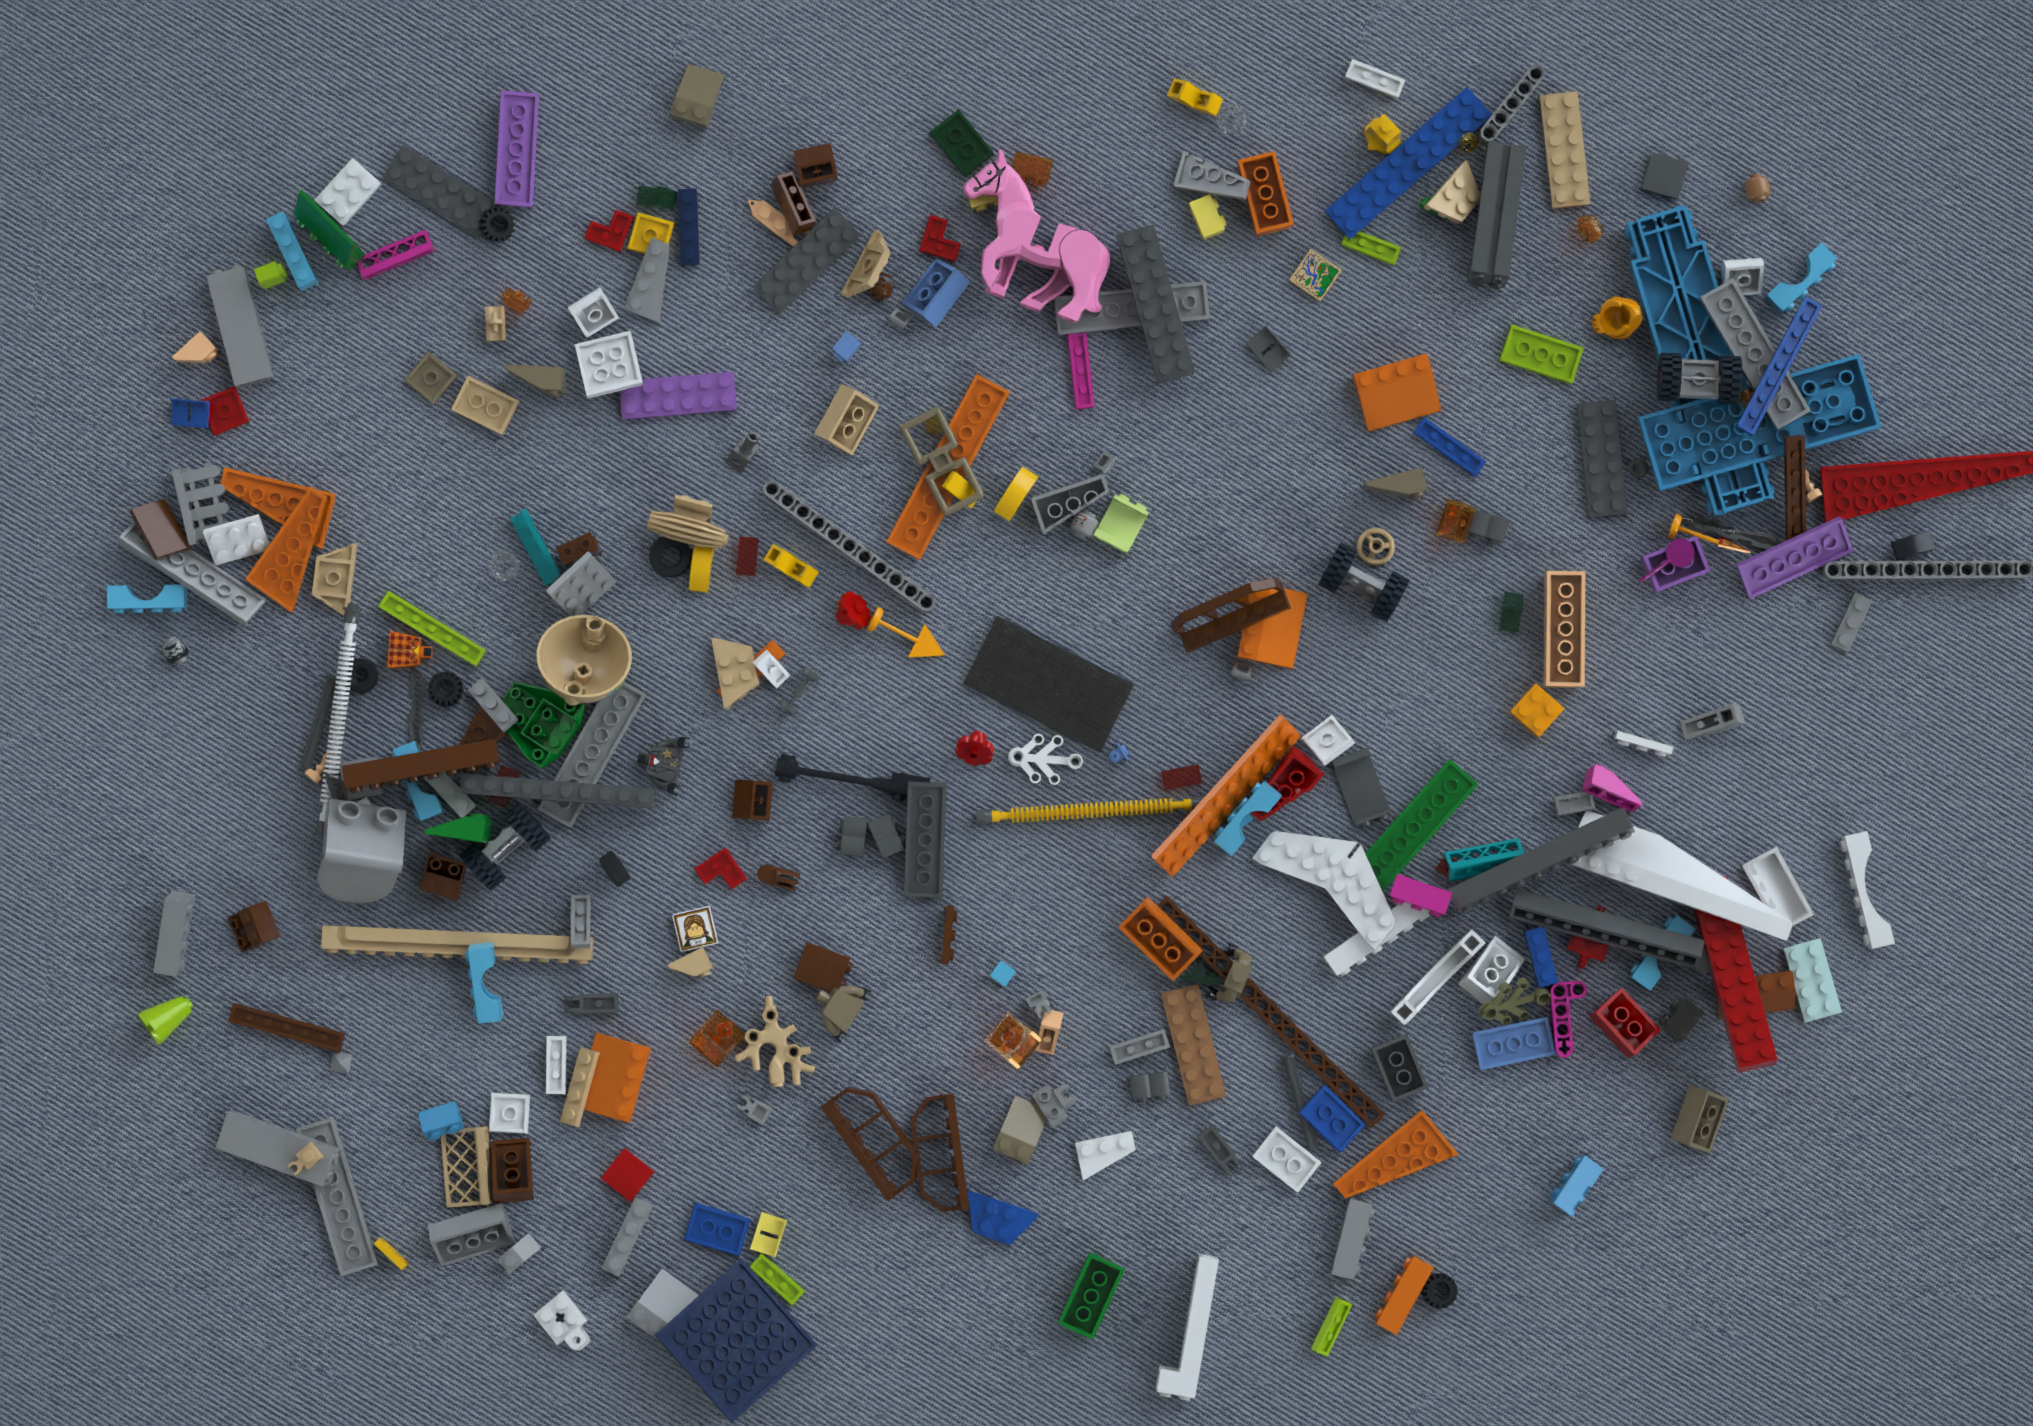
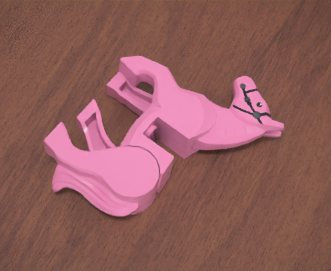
(1074, 253)

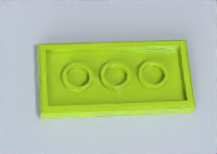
(1541, 354)

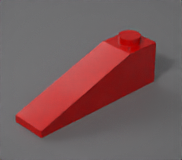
(1291, 779)

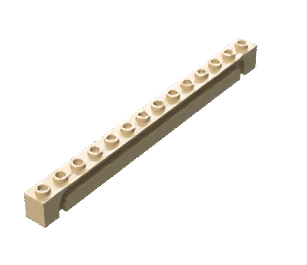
(451, 942)

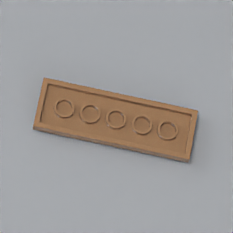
(1193, 1044)

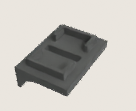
(1263, 340)

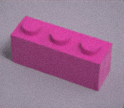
(1420, 895)

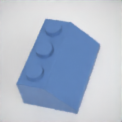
(936, 292)

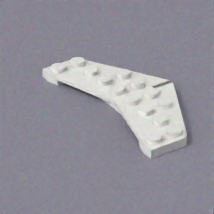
(1346, 879)

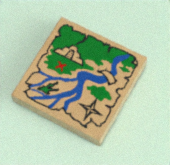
(1315, 275)

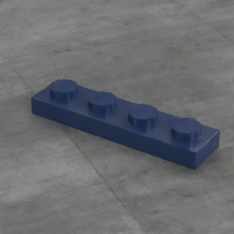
(688, 227)

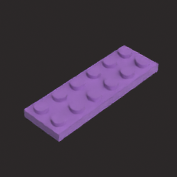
(516, 149)
(680, 396)
(1794, 557)

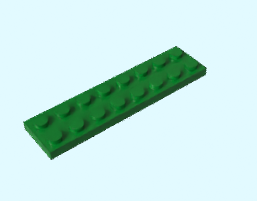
(1419, 822)

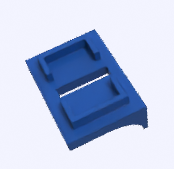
(181, 412)

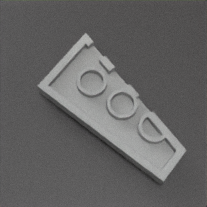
(1203, 177)
(649, 285)

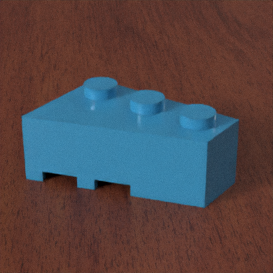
(1575, 1184)

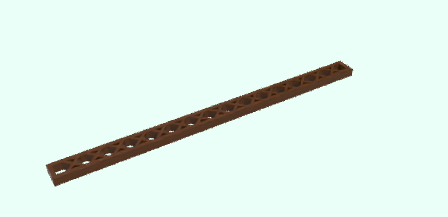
(1274, 1026)

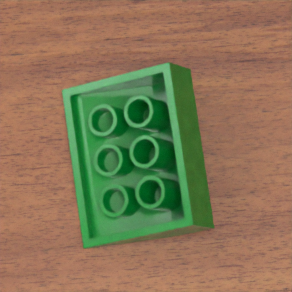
(326, 231)
(474, 828)

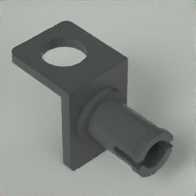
(744, 451)

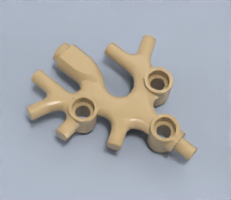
(778, 1037)

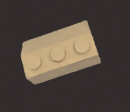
(846, 419)

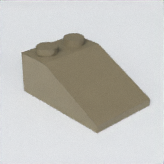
(697, 96)
(546, 379)
(1403, 484)
(1020, 1130)

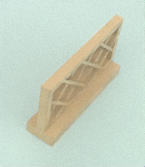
(483, 1169)

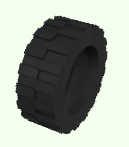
(663, 569)

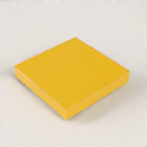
(647, 228)

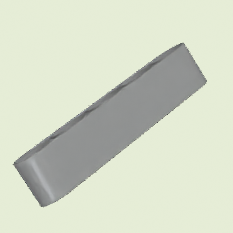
(1515, 96)

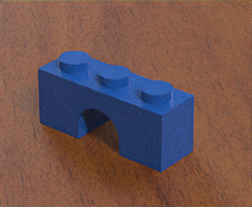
(1541, 957)

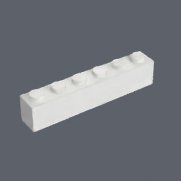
(1356, 948)

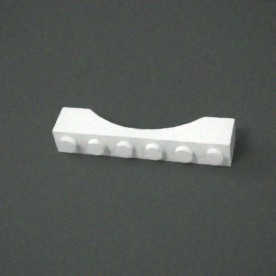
(1857, 850)
(1436, 977)

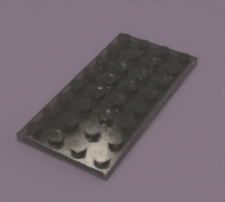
(1048, 684)

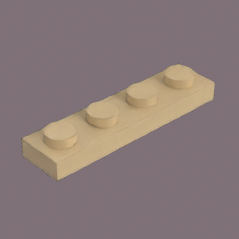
(579, 1087)

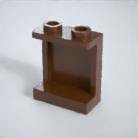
(576, 548)
(822, 967)

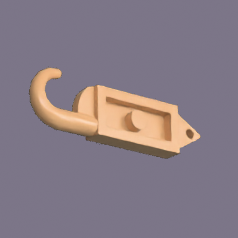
(772, 220)

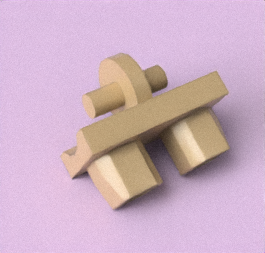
(495, 323)

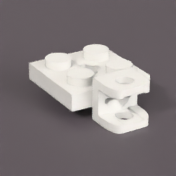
(570, 1328)

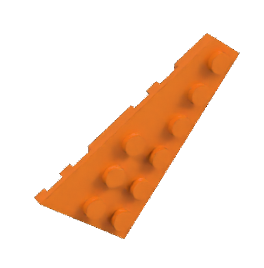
(285, 560)

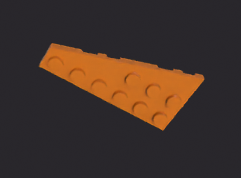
(275, 497)
(1403, 1152)

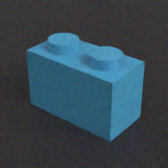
(441, 1121)

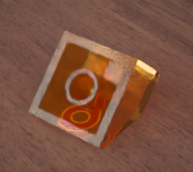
(717, 1038)

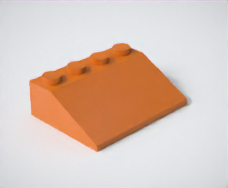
(1397, 392)
(1277, 637)
(617, 1077)

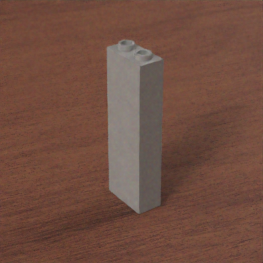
(240, 326)
(274, 1147)

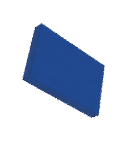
(1331, 1118)
(717, 1229)

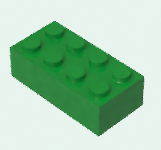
(1091, 1295)

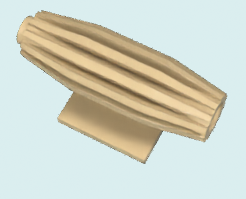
(688, 523)

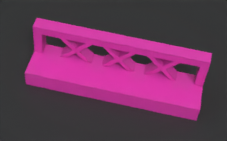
(413, 253)

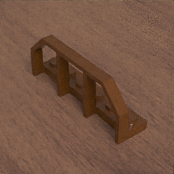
(1234, 621)
(856, 1145)
(956, 1160)

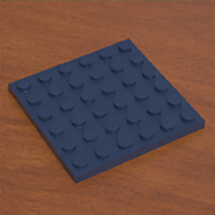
(736, 1340)

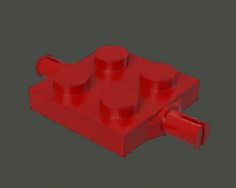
(1587, 948)

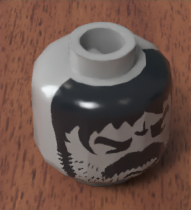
(175, 651)

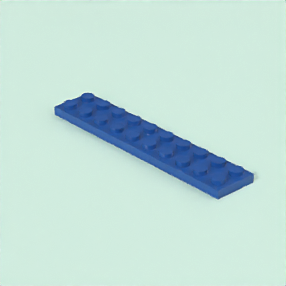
(1407, 163)

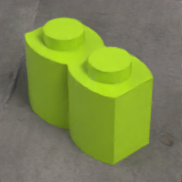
(270, 274)

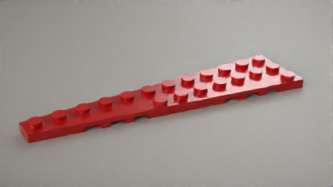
(1884, 485)

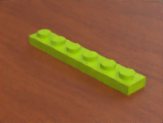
(432, 628)

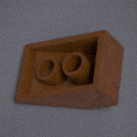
(512, 1170)

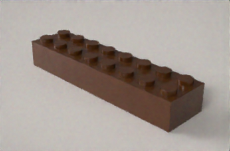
(421, 764)

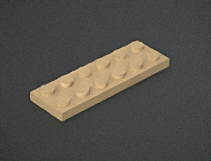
(1564, 150)

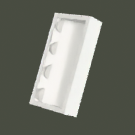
(1778, 886)

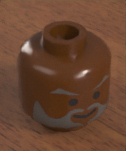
(883, 287)

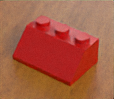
(1624, 1023)

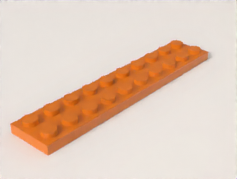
(970, 427)
(1226, 795)

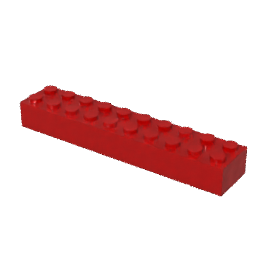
(1736, 992)

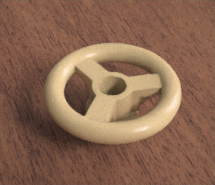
(1367, 534)

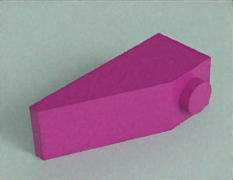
(1608, 787)

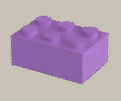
(1670, 574)

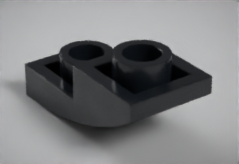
(1913, 545)

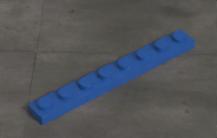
(1778, 366)

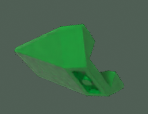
(544, 722)

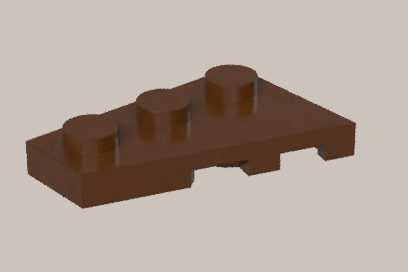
(481, 729)

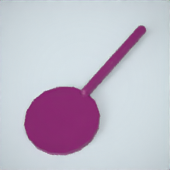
(1678, 553)

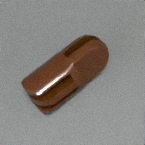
(771, 875)

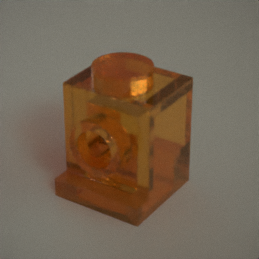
(516, 300)

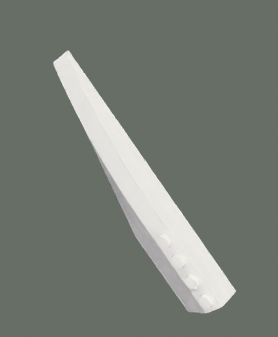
(1667, 871)

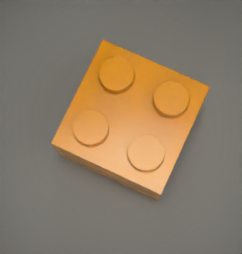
(1536, 710)

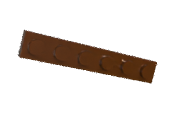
(1794, 485)
(287, 1027)

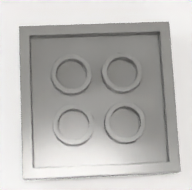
(581, 585)

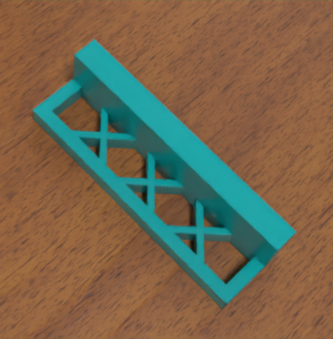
(536, 547)
(1471, 867)

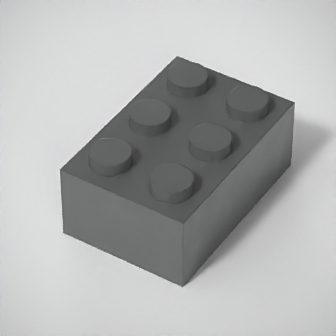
(1399, 1068)

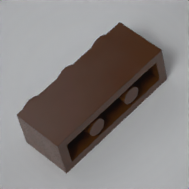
(793, 203)

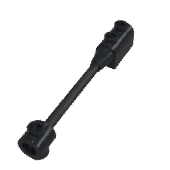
(897, 786)

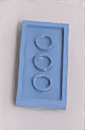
(1513, 1043)

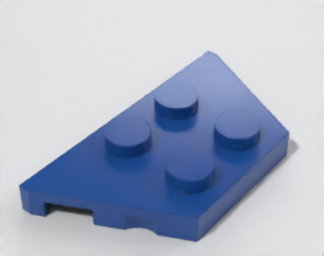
(997, 1218)

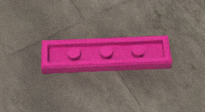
(1080, 371)

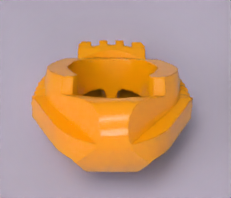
(1618, 318)

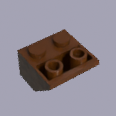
(816, 165)
(752, 800)
(443, 876)
(254, 926)

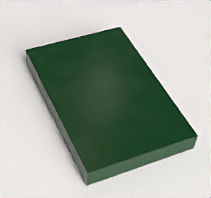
(961, 143)

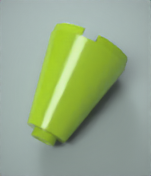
(165, 1017)

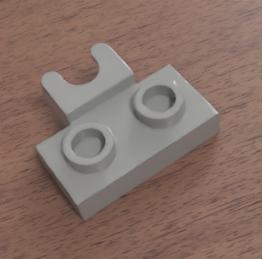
(1053, 1103)

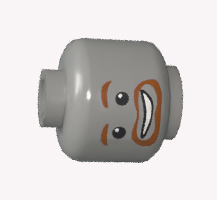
(1084, 524)

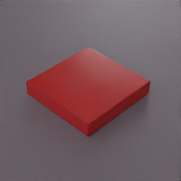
(226, 411)
(627, 1174)

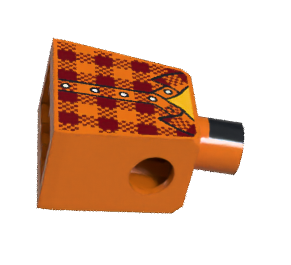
(406, 651)

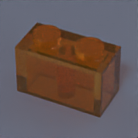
(1033, 168)
(1455, 521)

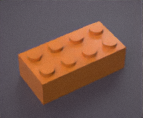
(1266, 194)
(1160, 938)

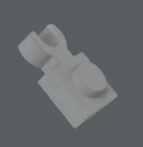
(1038, 1003)
(757, 1111)

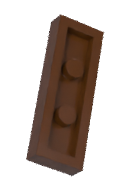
(949, 935)

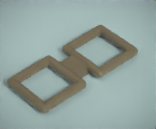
(941, 461)

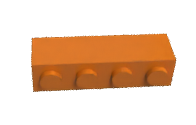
(1404, 1294)

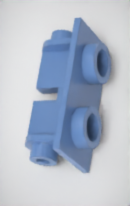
(1118, 754)

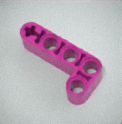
(1565, 1018)

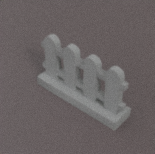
(185, 498)

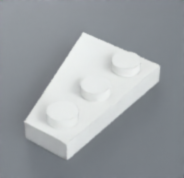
(1103, 1151)

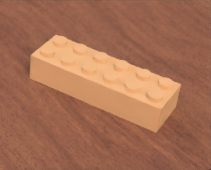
(1564, 629)

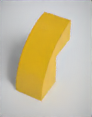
(1192, 97)
(1015, 494)
(791, 566)
(701, 569)

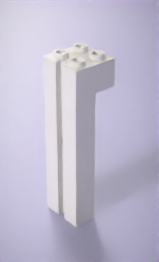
(1184, 1379)

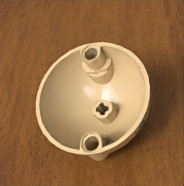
(581, 668)

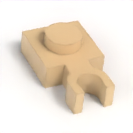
(307, 1157)

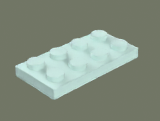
(1812, 980)

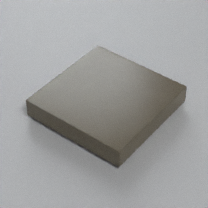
(431, 378)

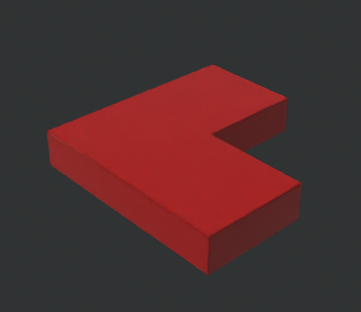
(612, 236)
(935, 244)
(722, 864)

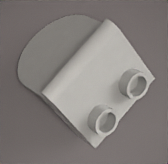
(361, 851)

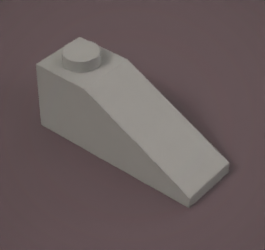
(1713, 722)

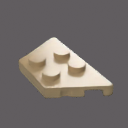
(1456, 196)
(868, 266)
(335, 577)
(734, 669)

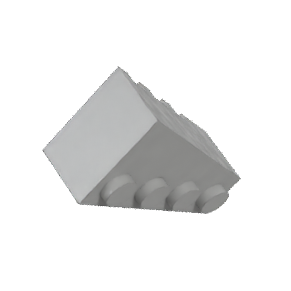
(1062, 503)
(173, 933)

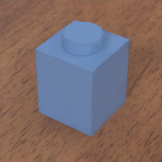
(846, 347)

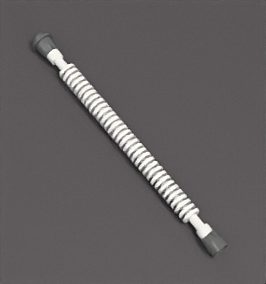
(351, 619)

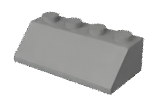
(471, 1234)

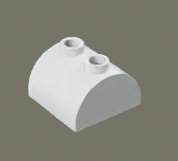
(1746, 273)
(593, 312)

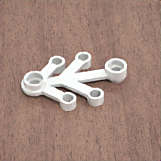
(1042, 758)

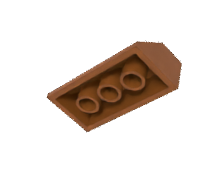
(1775, 990)

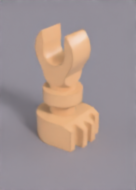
(1813, 494)
(315, 775)

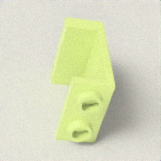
(1121, 523)

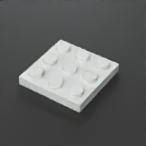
(609, 364)

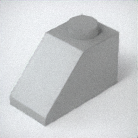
(519, 1253)

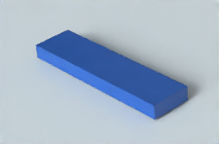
(1449, 447)

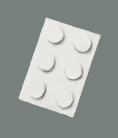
(348, 192)
(236, 539)
(1286, 1159)

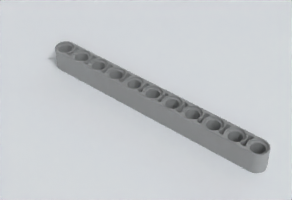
(839, 543)
(1918, 573)

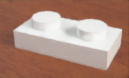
(771, 668)

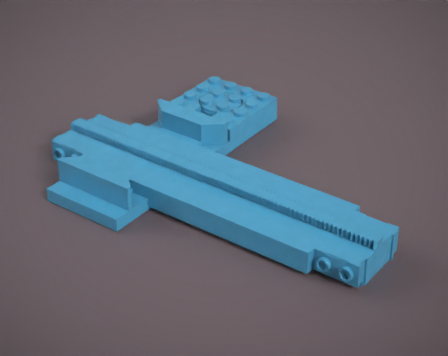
(1699, 436)

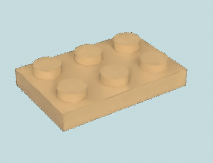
(485, 405)

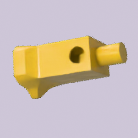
(1382, 135)

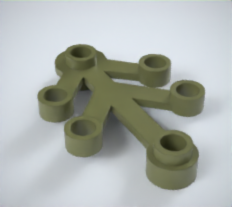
(1491, 1009)

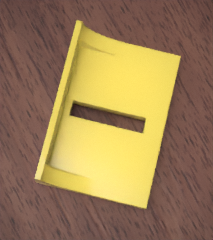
(772, 1225)

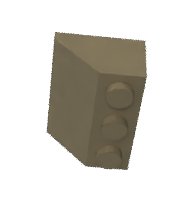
(1699, 1118)

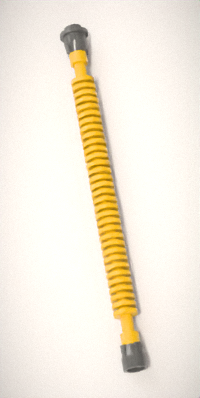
(987, 816)

